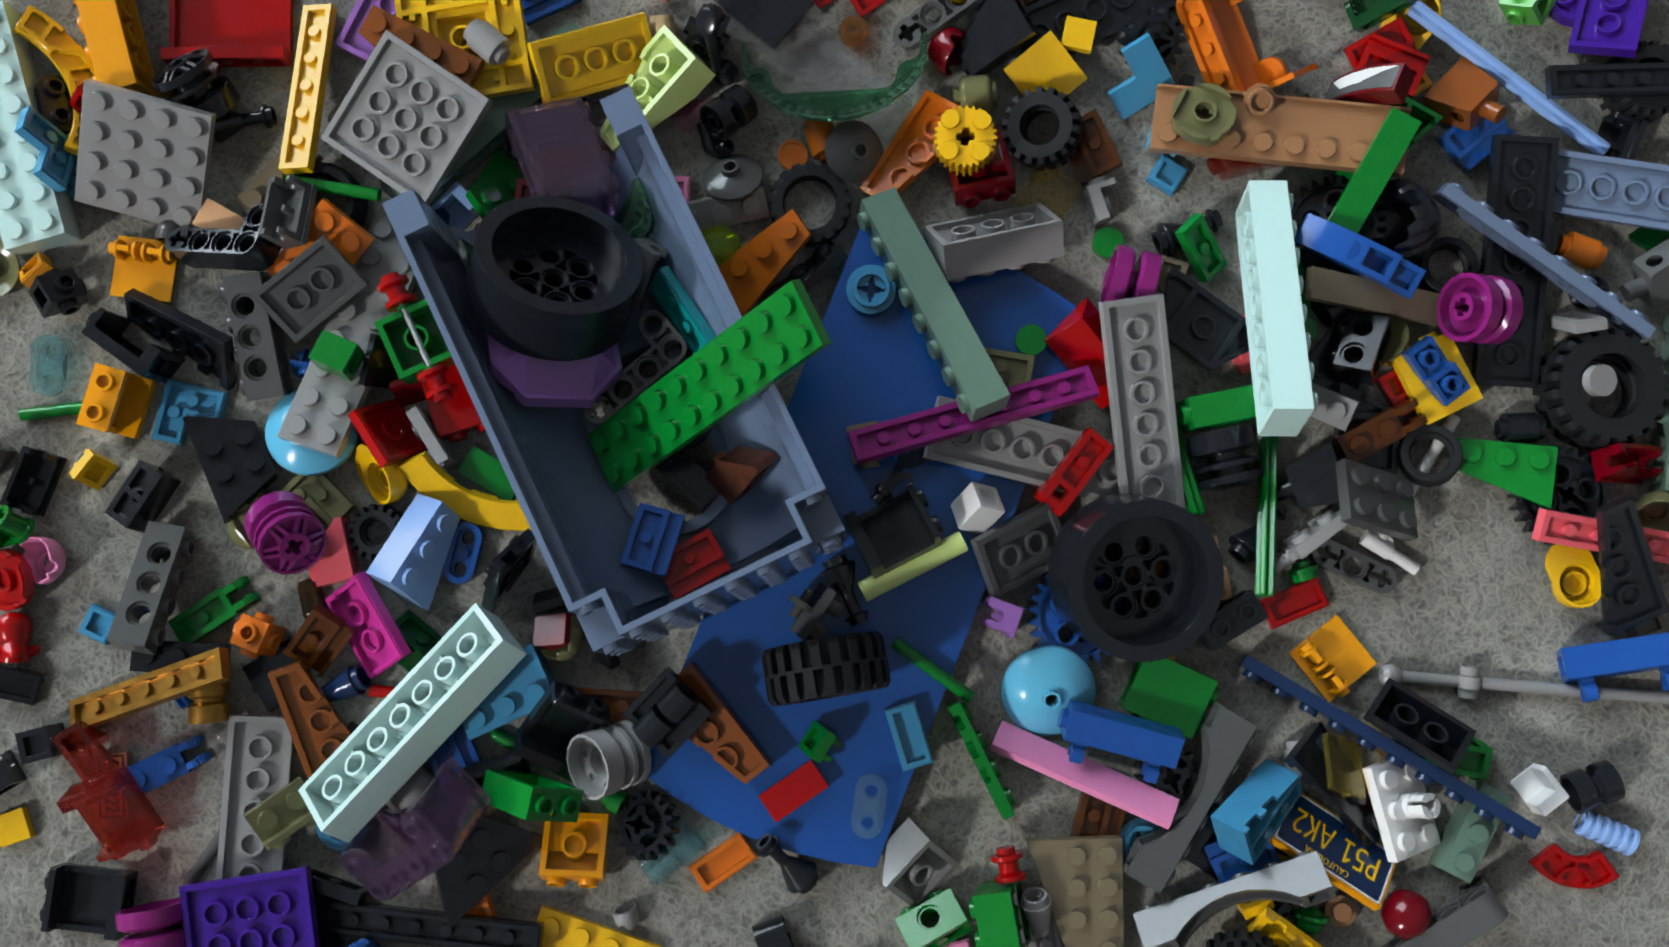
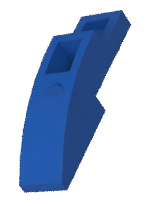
(1359, 255)

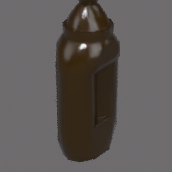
(310, 596)

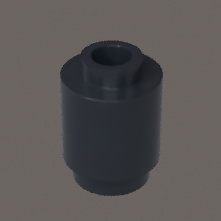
(1520, 427)

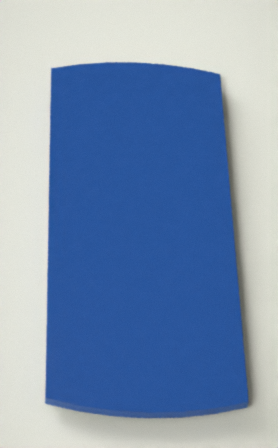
(867, 374)

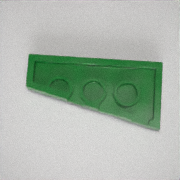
(987, 768)

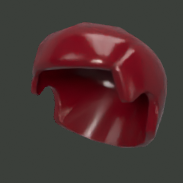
(943, 49)
(1406, 913)

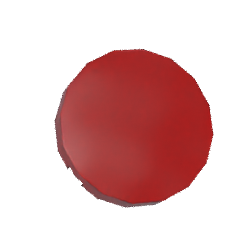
(16, 580)

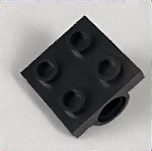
(667, 713)

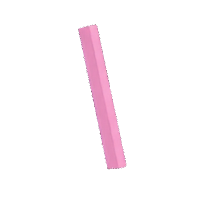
(1087, 777)

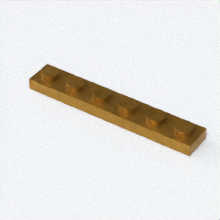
(152, 688)

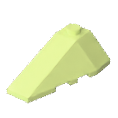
(664, 81)

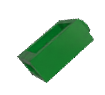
(1216, 409)
(532, 796)

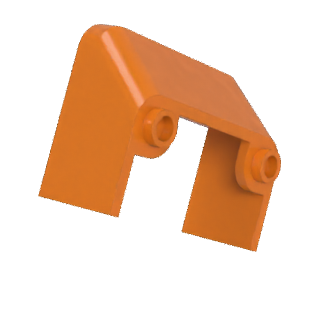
(1225, 47)

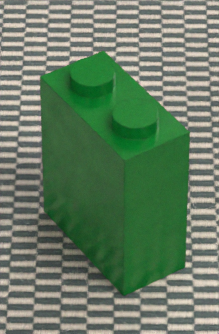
(1169, 694)

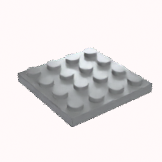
(406, 118)
(143, 154)

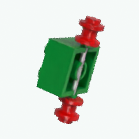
(414, 340)
(998, 904)

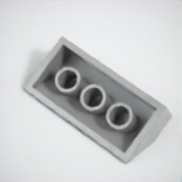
(996, 241)

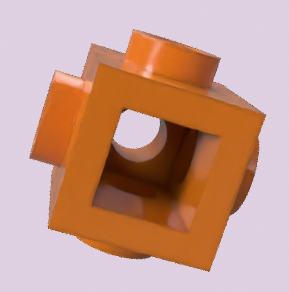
(257, 635)

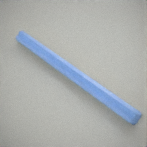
(1508, 78)

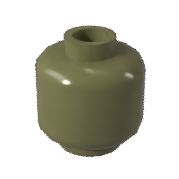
(977, 92)

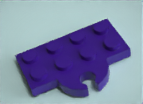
(1602, 25)

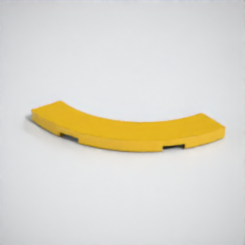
(63, 53)
(468, 504)

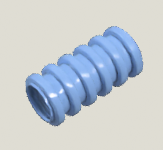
(1608, 832)

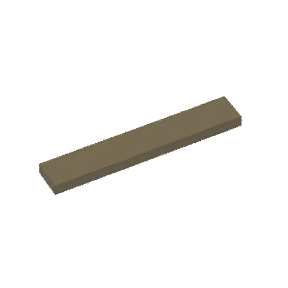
(1367, 296)

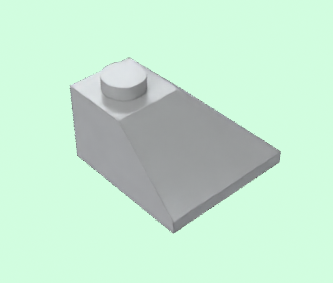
(915, 864)

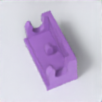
(1006, 618)

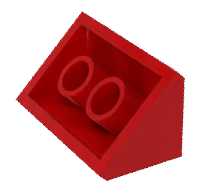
(1079, 343)

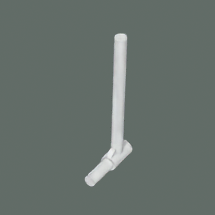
(1383, 544)

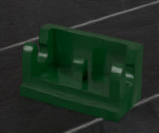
(1369, 13)

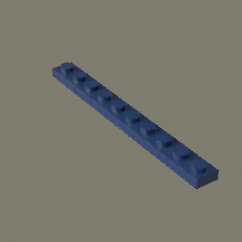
(1396, 753)

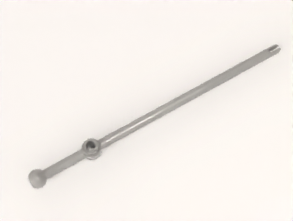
(1470, 682)

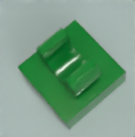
(818, 741)

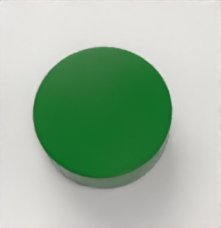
(1106, 241)
(1030, 340)

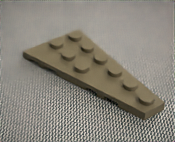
(1084, 887)

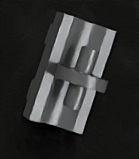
(809, 610)

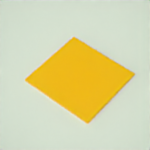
(1047, 66)

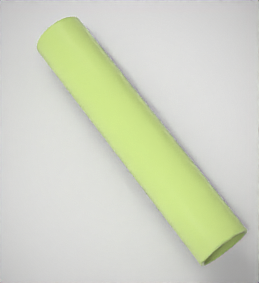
(951, 547)

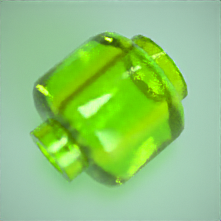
(721, 242)

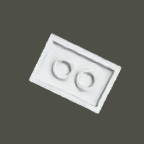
(1402, 810)

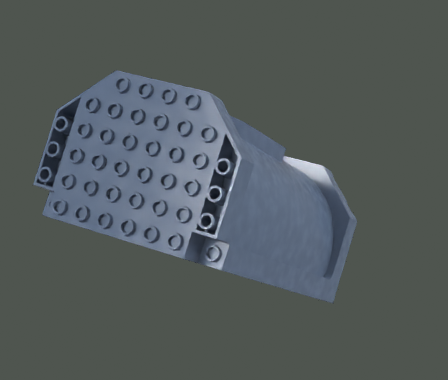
(547, 449)

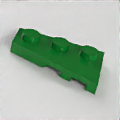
(1513, 467)

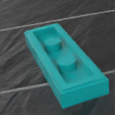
(681, 309)

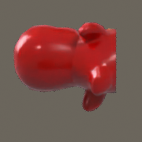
(15, 638)

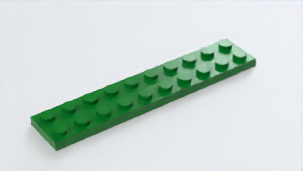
(710, 385)

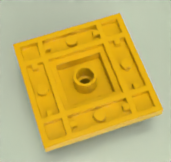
(448, 22)

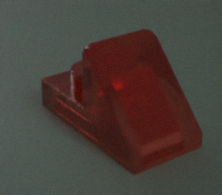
(84, 750)

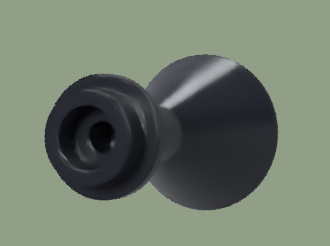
(233, 122)
(1165, 237)
(1244, 543)
(840, 575)
(797, 872)

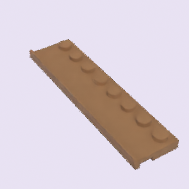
(1292, 134)

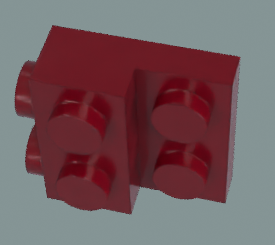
(994, 181)

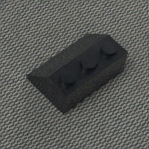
(1420, 725)

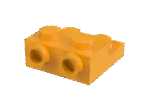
(575, 851)

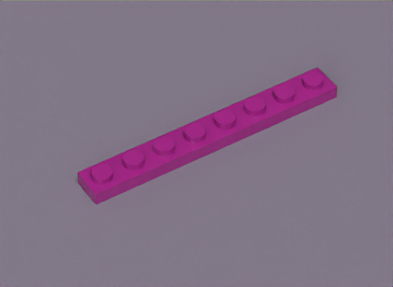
(948, 422)

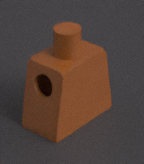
(1465, 97)

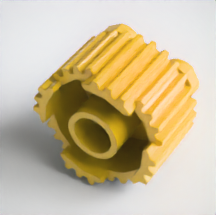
(961, 123)

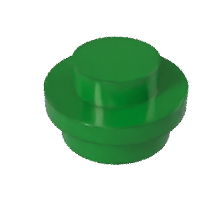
(1303, 571)

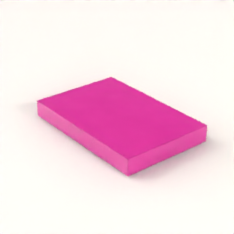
(377, 637)

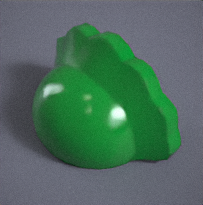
(1310, 919)

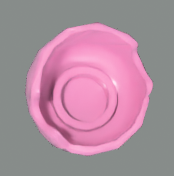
(37, 550)

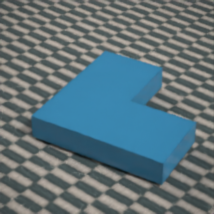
(1147, 71)
(53, 163)
(185, 400)

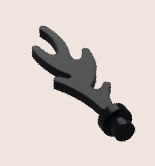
(910, 460)

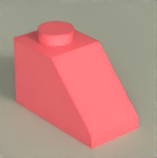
(339, 560)

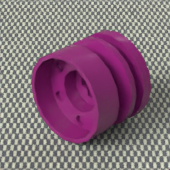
(285, 532)

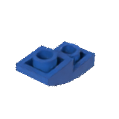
(1435, 372)

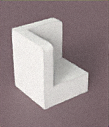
(977, 508)
(1539, 789)

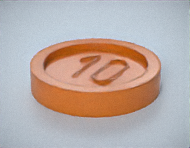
(792, 153)

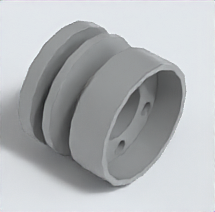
(608, 760)

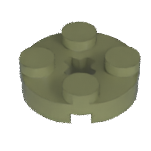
(1198, 130)

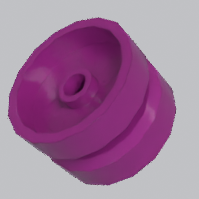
(1127, 279)
(1479, 308)
(153, 924)

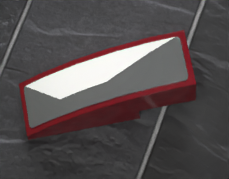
(1373, 84)

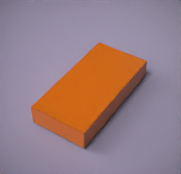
(723, 861)

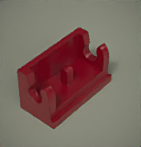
(1625, 463)

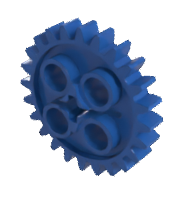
(1048, 623)

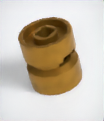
(210, 705)

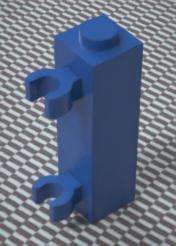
(1613, 659)
(1120, 734)

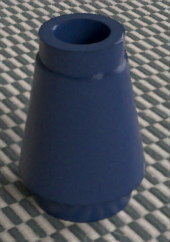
(347, 684)

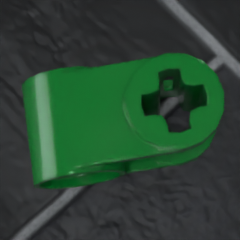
(13, 527)

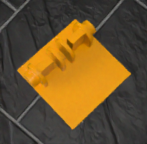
(142, 266)
(1332, 658)

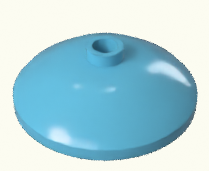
(298, 458)
(1042, 673)

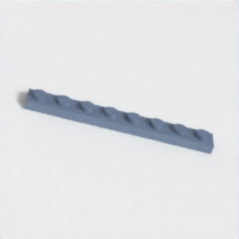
(1533, 253)

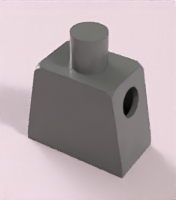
(1650, 277)

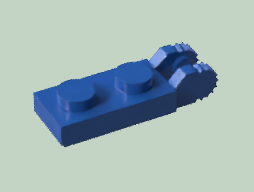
(167, 765)

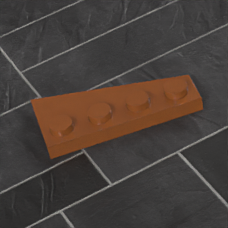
(450, 57)
(308, 715)
(723, 732)

